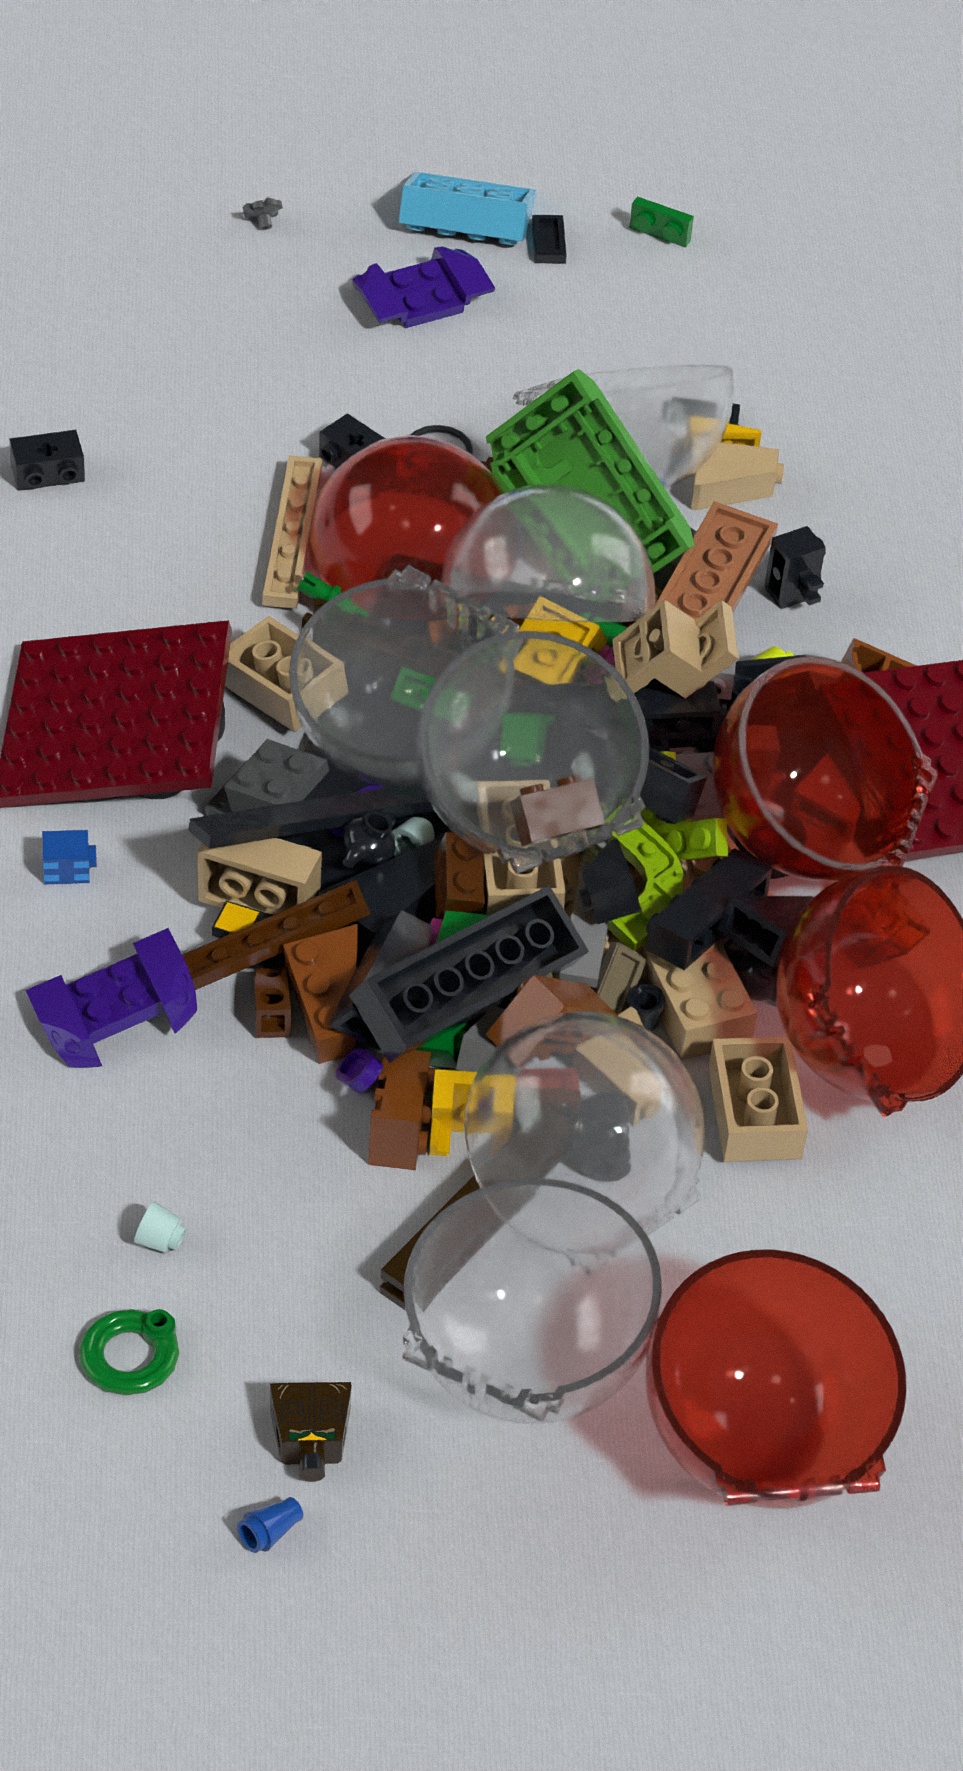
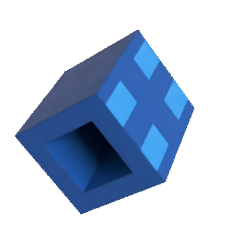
(67, 857)

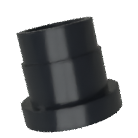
(648, 1002)

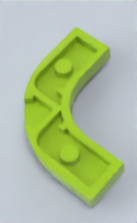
(691, 838)
(661, 878)

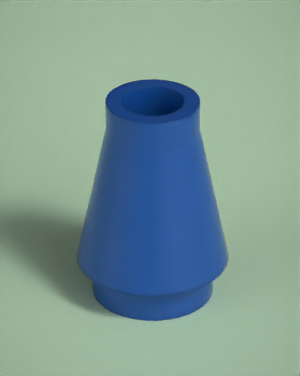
(268, 1524)

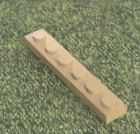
(292, 532)

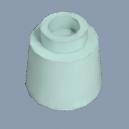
(412, 834)
(160, 1229)

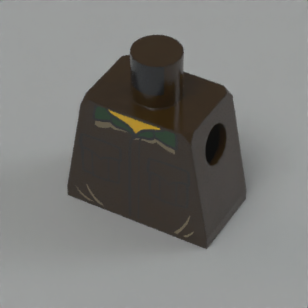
(310, 1424)

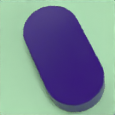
(359, 1070)

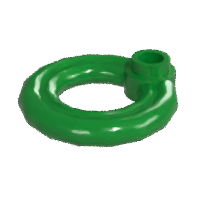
(135, 1321)

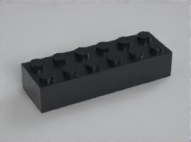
(467, 973)

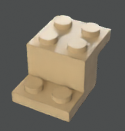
(676, 648)

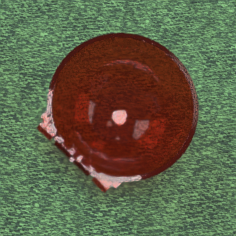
(395, 509)
(820, 771)
(876, 987)
(775, 1380)

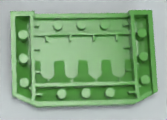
(581, 443)

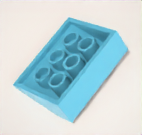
(466, 207)

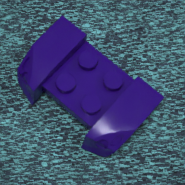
(425, 289)
(115, 999)

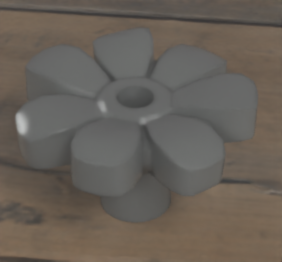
(263, 211)

